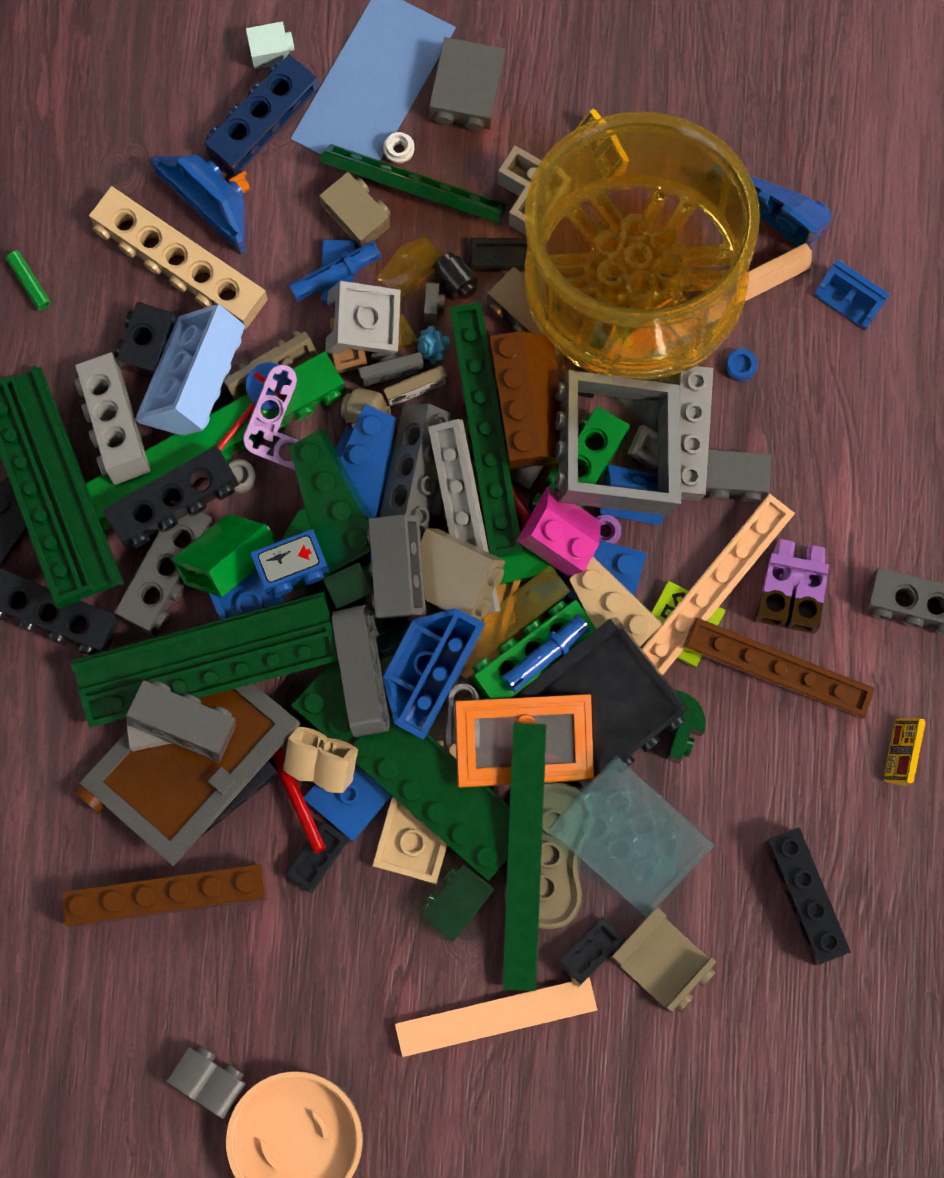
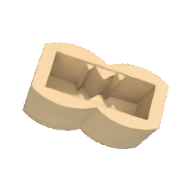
(320, 759)

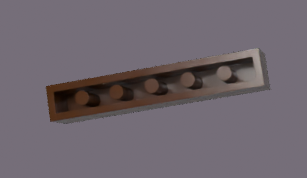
(164, 895)

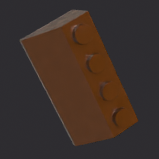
(526, 391)

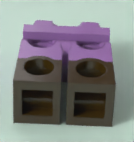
(795, 577)

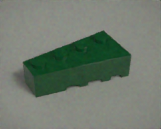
(331, 501)

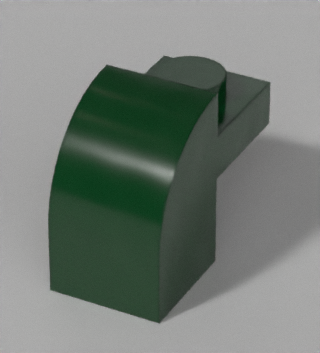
(694, 724)

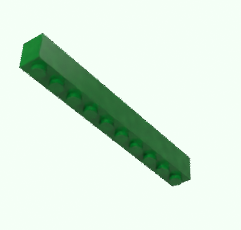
(315, 385)

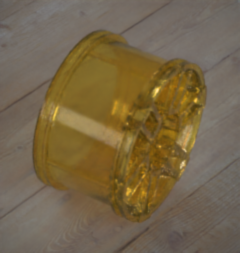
(604, 321)

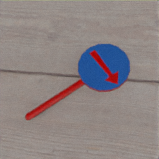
(253, 387)

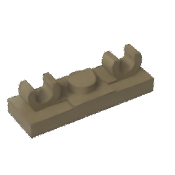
(289, 354)

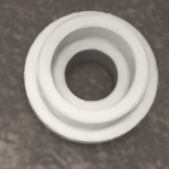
(398, 139)

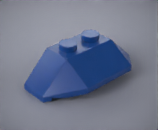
(207, 194)
(429, 667)

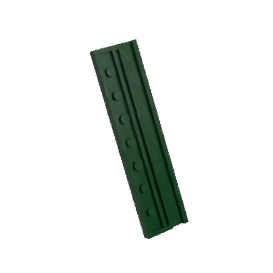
(53, 492)
(209, 656)
(417, 776)

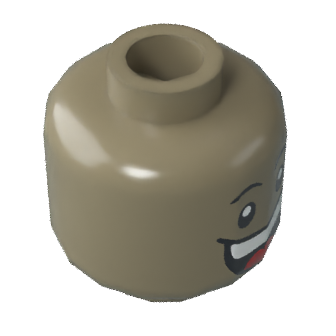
(354, 403)

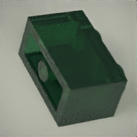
(349, 583)
(457, 902)

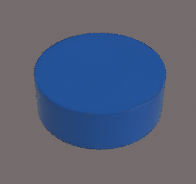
(741, 365)

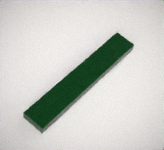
(413, 183)

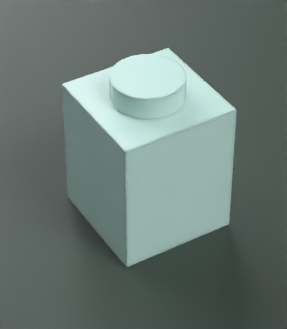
(269, 44)

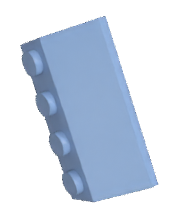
(191, 371)

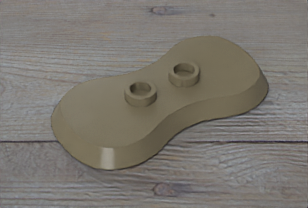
(559, 864)

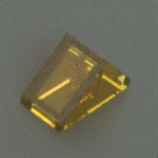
(410, 265)

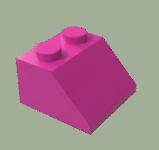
(561, 534)

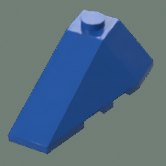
(791, 213)

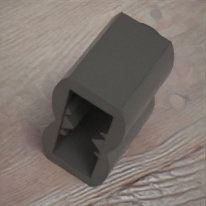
(207, 1081)

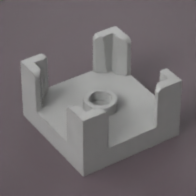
(364, 319)

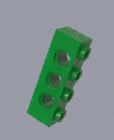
(609, 431)
(486, 674)

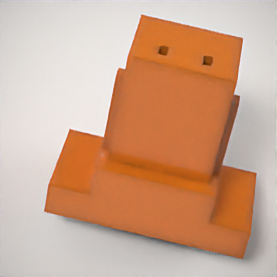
(240, 180)

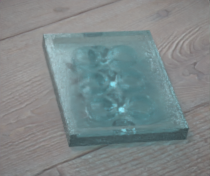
(631, 836)

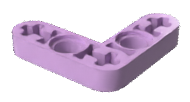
(271, 426)

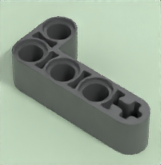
(360, 669)

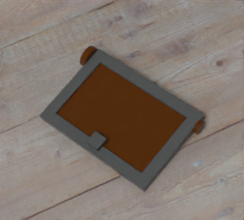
(177, 794)

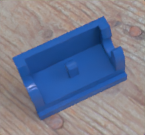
(851, 294)

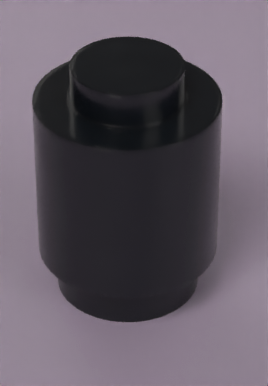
(455, 276)

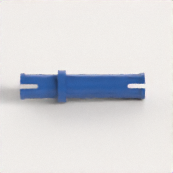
(336, 270)
(556, 645)

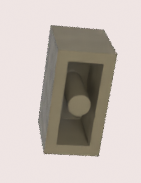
(355, 209)

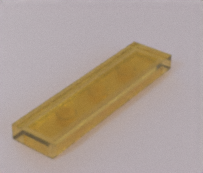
(518, 612)

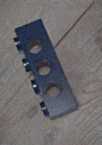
(236, 154)

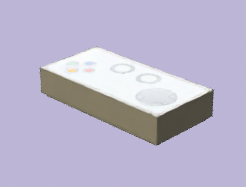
(415, 386)

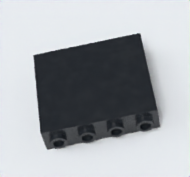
(626, 689)

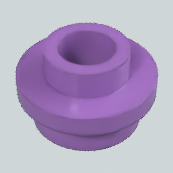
(615, 526)

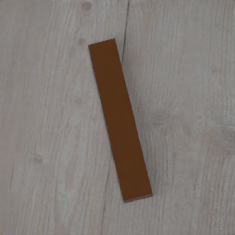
(778, 668)

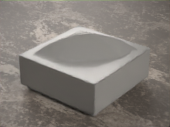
(645, 447)

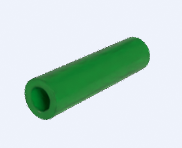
(28, 280)

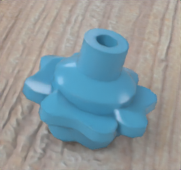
(432, 344)

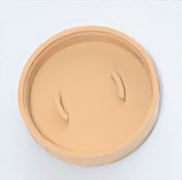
(294, 1130)

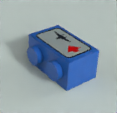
(290, 563)

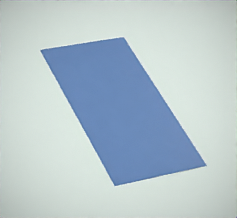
(374, 79)

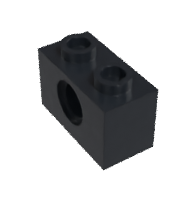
(141, 321)

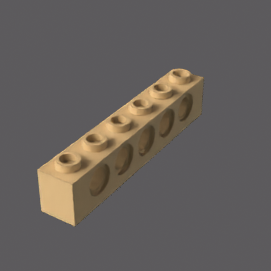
(118, 208)

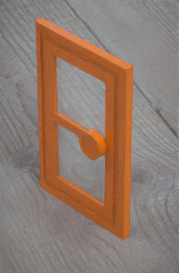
(486, 737)

